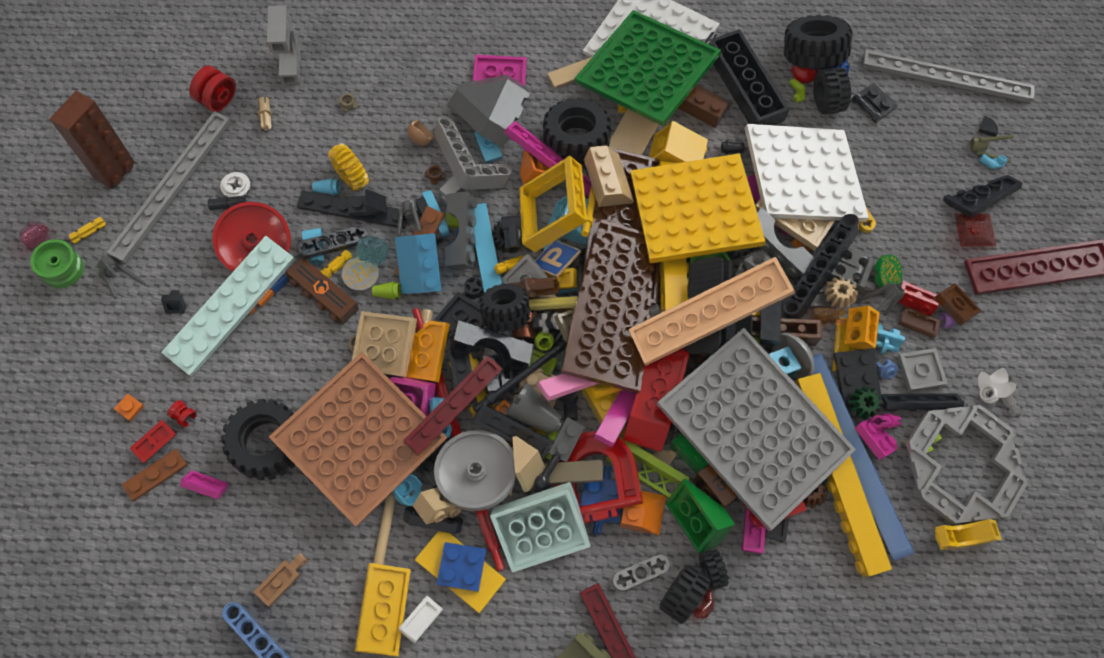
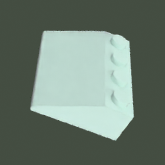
(540, 527)

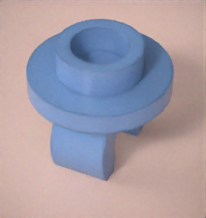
(887, 371)

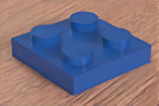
(461, 567)

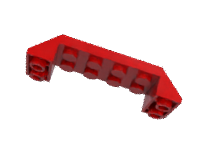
(647, 422)

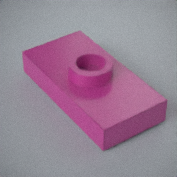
(204, 484)

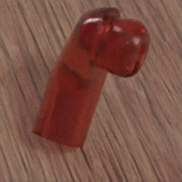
(706, 607)

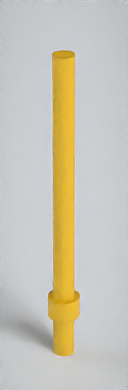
(589, 211)

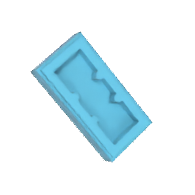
(489, 150)

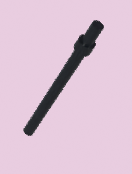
(492, 397)

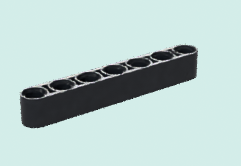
(825, 260)

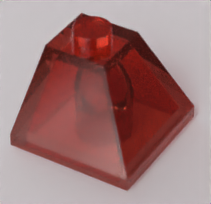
(975, 230)

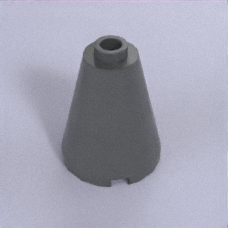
(534, 410)

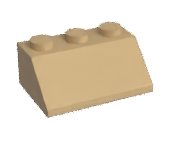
(607, 176)

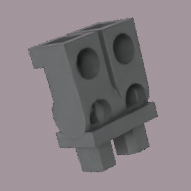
(858, 269)

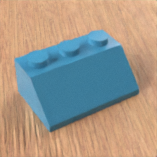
(418, 263)

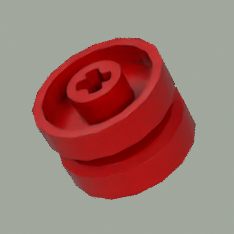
(212, 88)

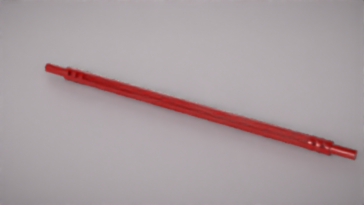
(482, 515)

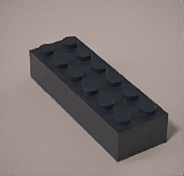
(748, 80)

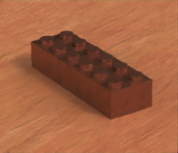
(93, 139)

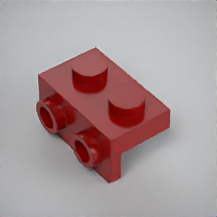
(918, 299)

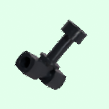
(570, 406)

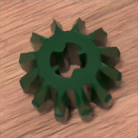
(871, 400)

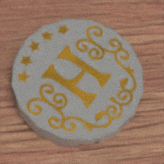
(360, 275)

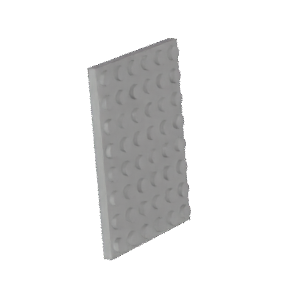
(756, 428)

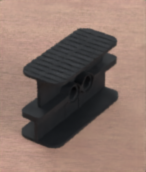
(703, 276)

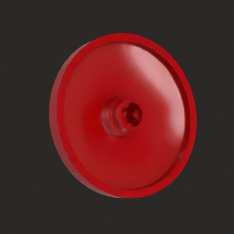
(243, 228)

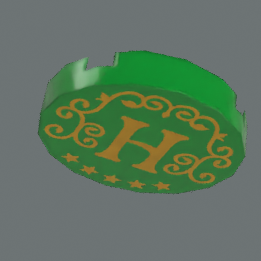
(888, 270)

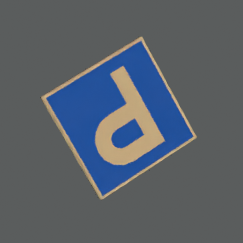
(557, 258)

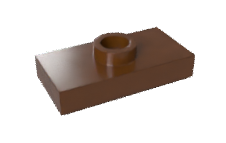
(919, 322)

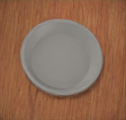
(801, 352)

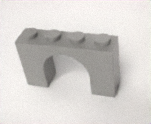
(283, 40)

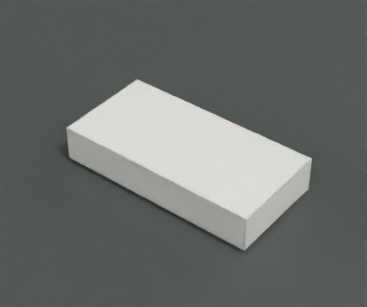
(420, 619)

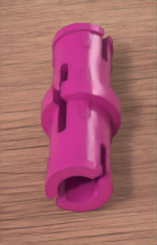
(886, 421)

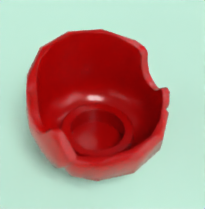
(803, 75)

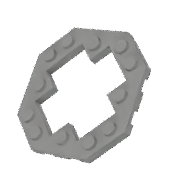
(926, 469)

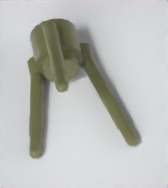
(980, 144)

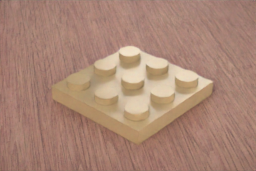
(386, 341)

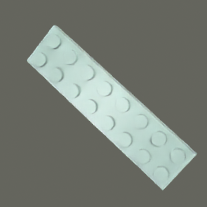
(228, 306)

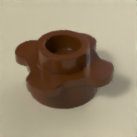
(435, 169)

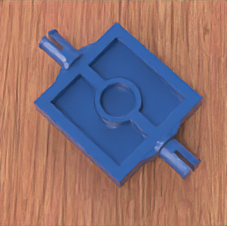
(598, 492)

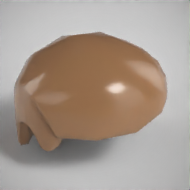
(419, 133)

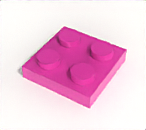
(876, 439)

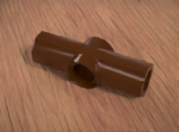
(539, 287)

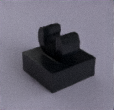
(174, 302)

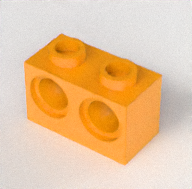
(862, 328)

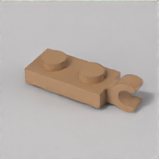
(280, 580)

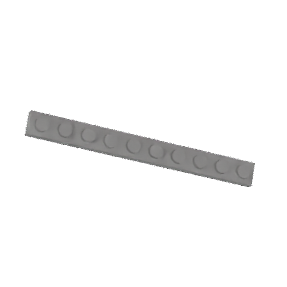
(948, 76)
(168, 187)

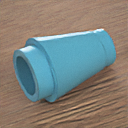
(328, 186)

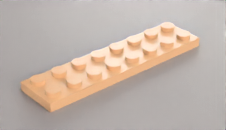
(711, 311)

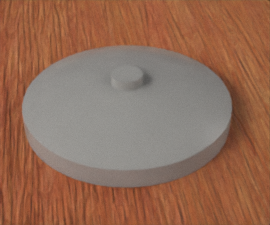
(475, 470)

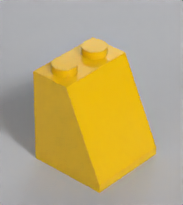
(677, 144)

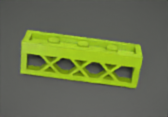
(657, 466)

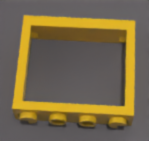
(566, 170)

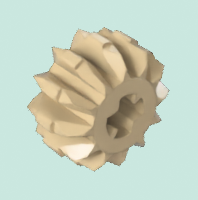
(840, 292)

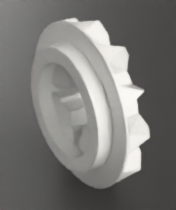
(231, 179)

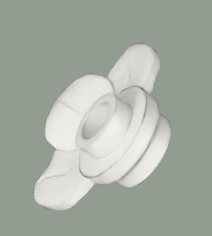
(995, 383)

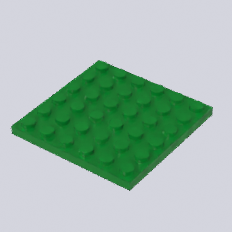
(647, 67)

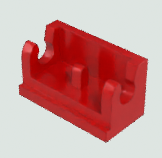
(152, 441)

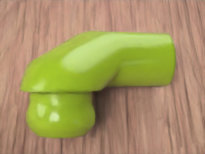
(800, 90)

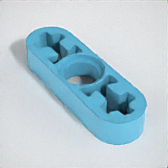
(431, 202)

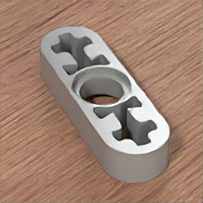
(657, 572)

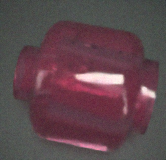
(34, 234)

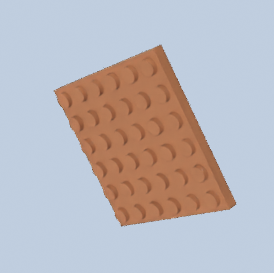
(353, 438)

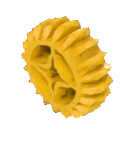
(348, 167)

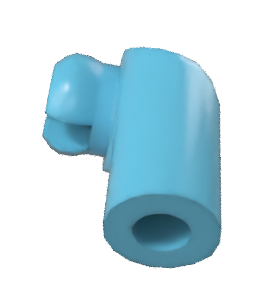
(993, 163)

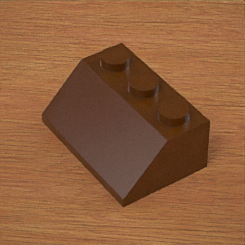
(705, 106)

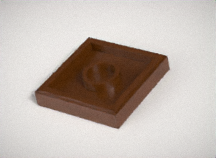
(957, 304)

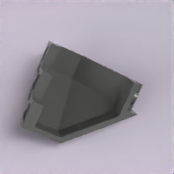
(490, 105)

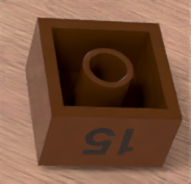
(714, 486)

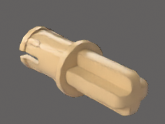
(265, 113)

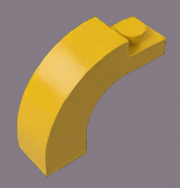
(967, 535)

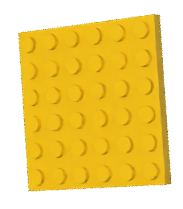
(696, 208)

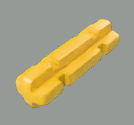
(87, 230)
(336, 263)
(507, 265)

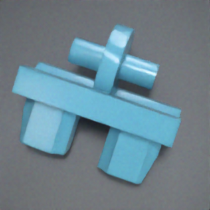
(889, 340)

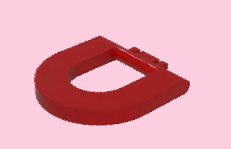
(625, 473)

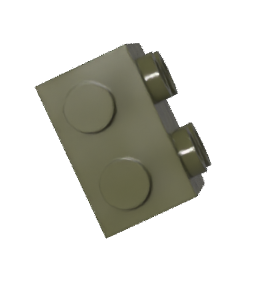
(583, 647)

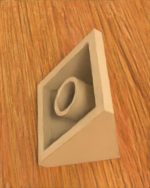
(527, 463)

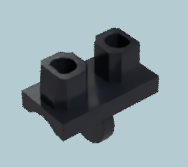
(545, 321)

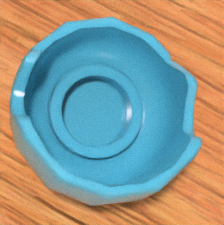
(402, 492)

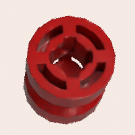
(181, 412)

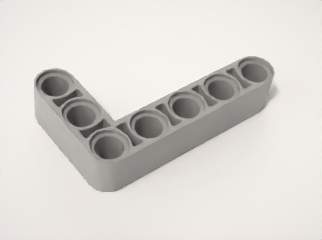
(467, 173)

